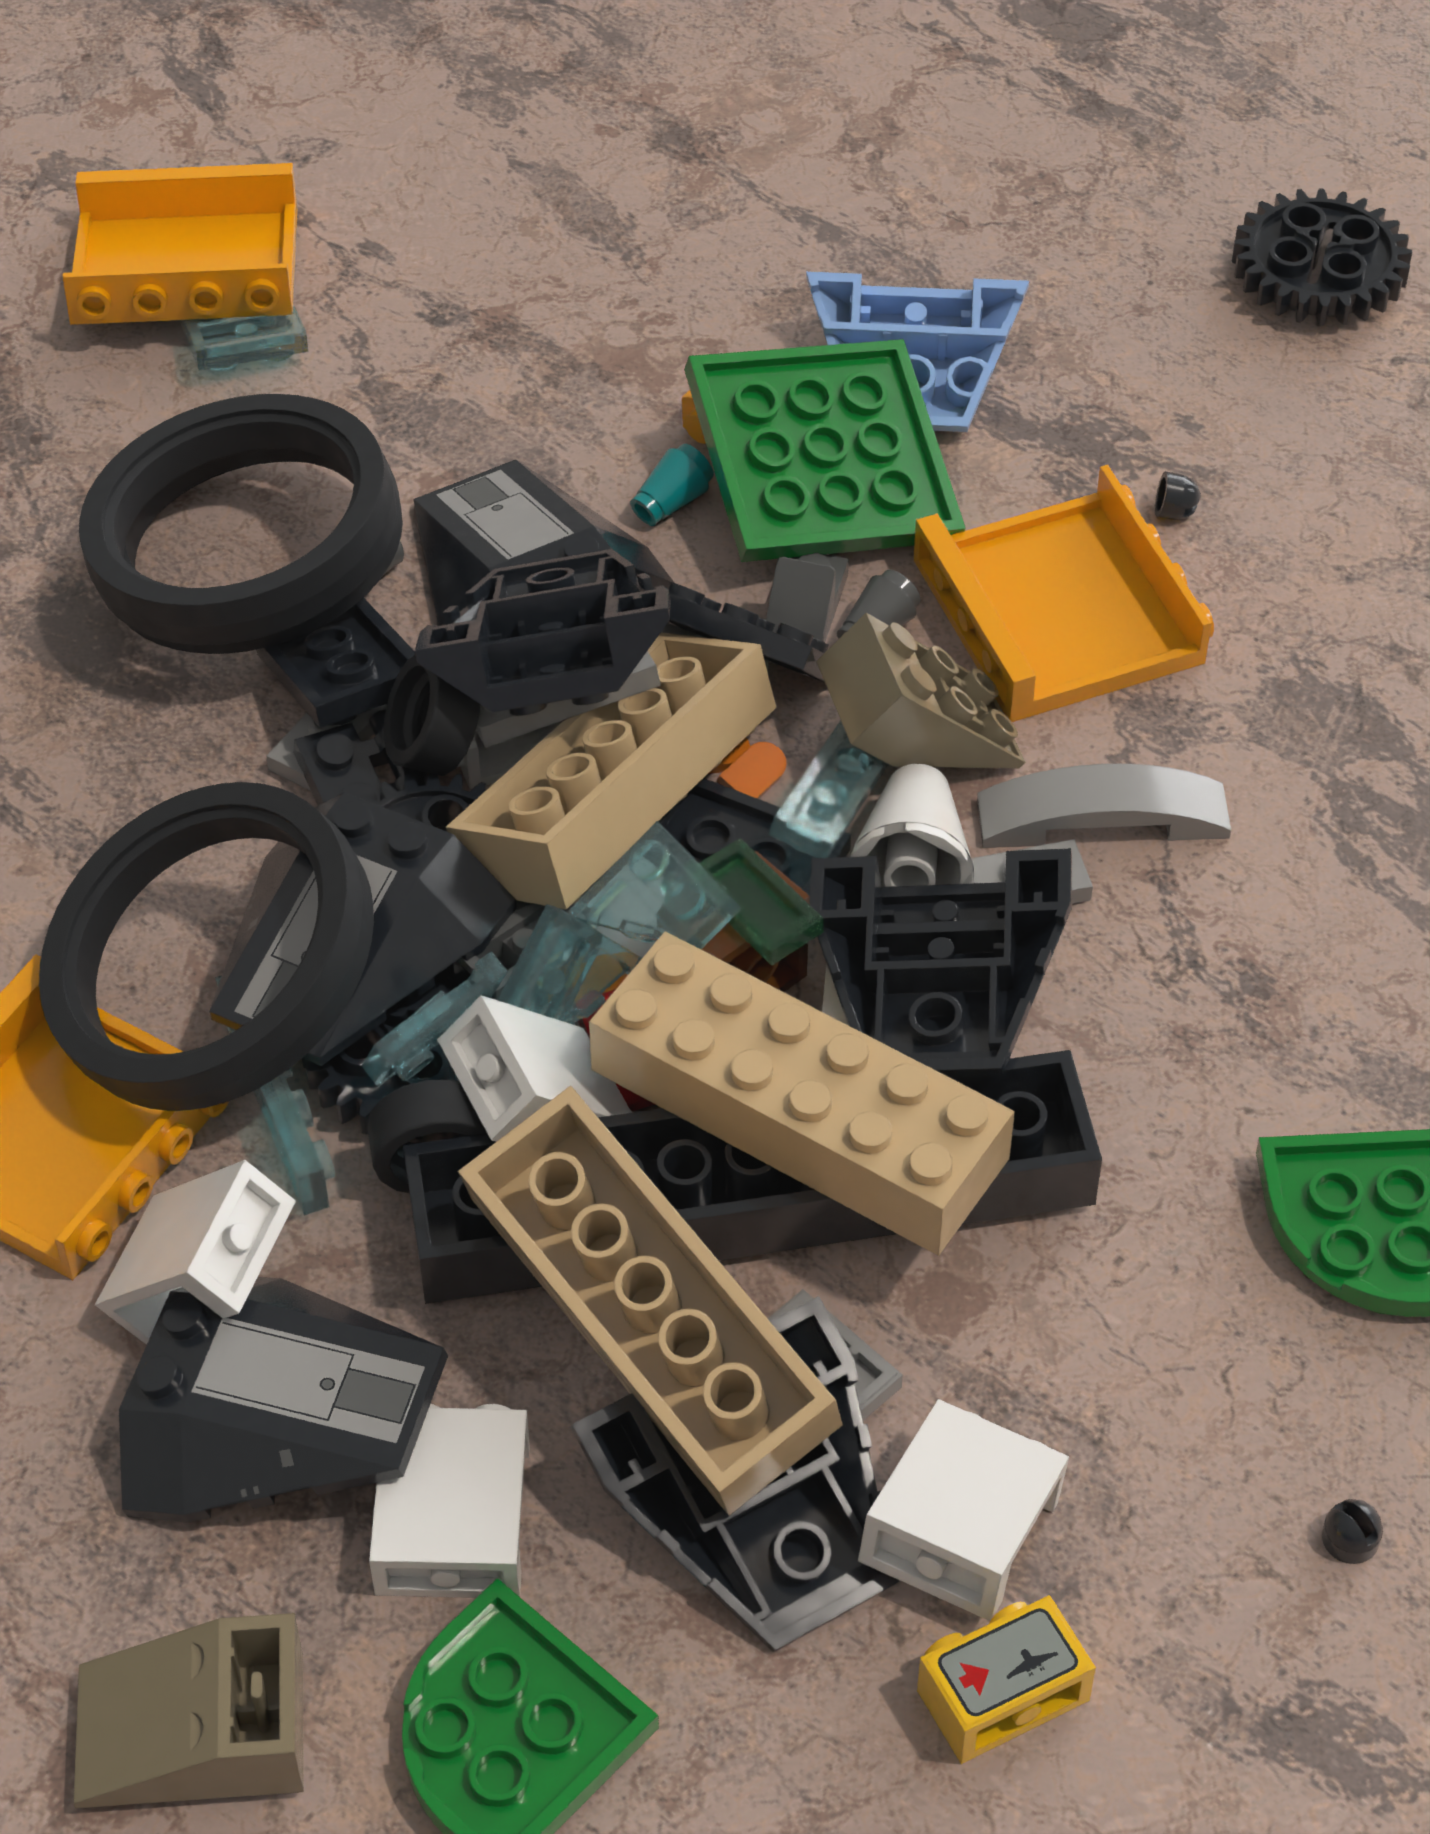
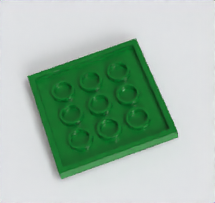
(821, 448)

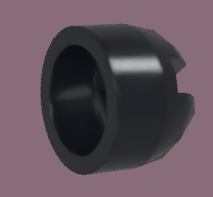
(1176, 496)
(1345, 1538)

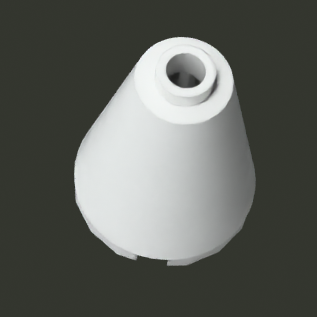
(916, 831)

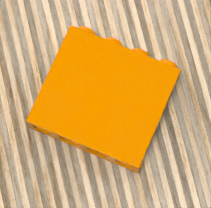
(183, 244)
(1065, 600)
(67, 1145)

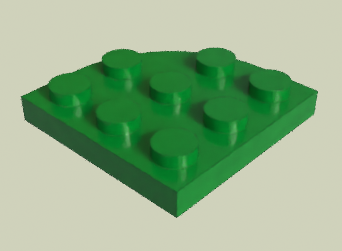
(1354, 1214)
(513, 1722)

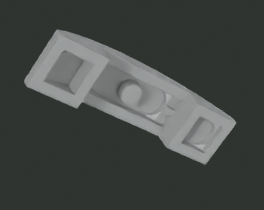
(1101, 797)

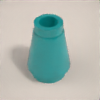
(672, 484)

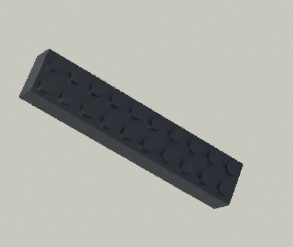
(745, 1204)

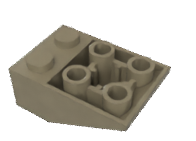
(915, 701)
(193, 1716)

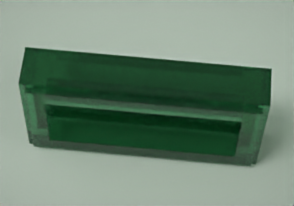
(772, 912)

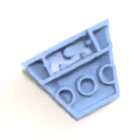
(947, 333)

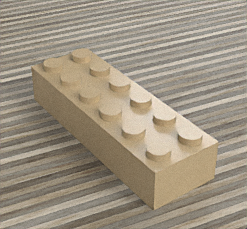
(615, 770)
(801, 1091)
(651, 1300)

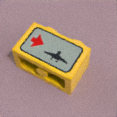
(1004, 1677)

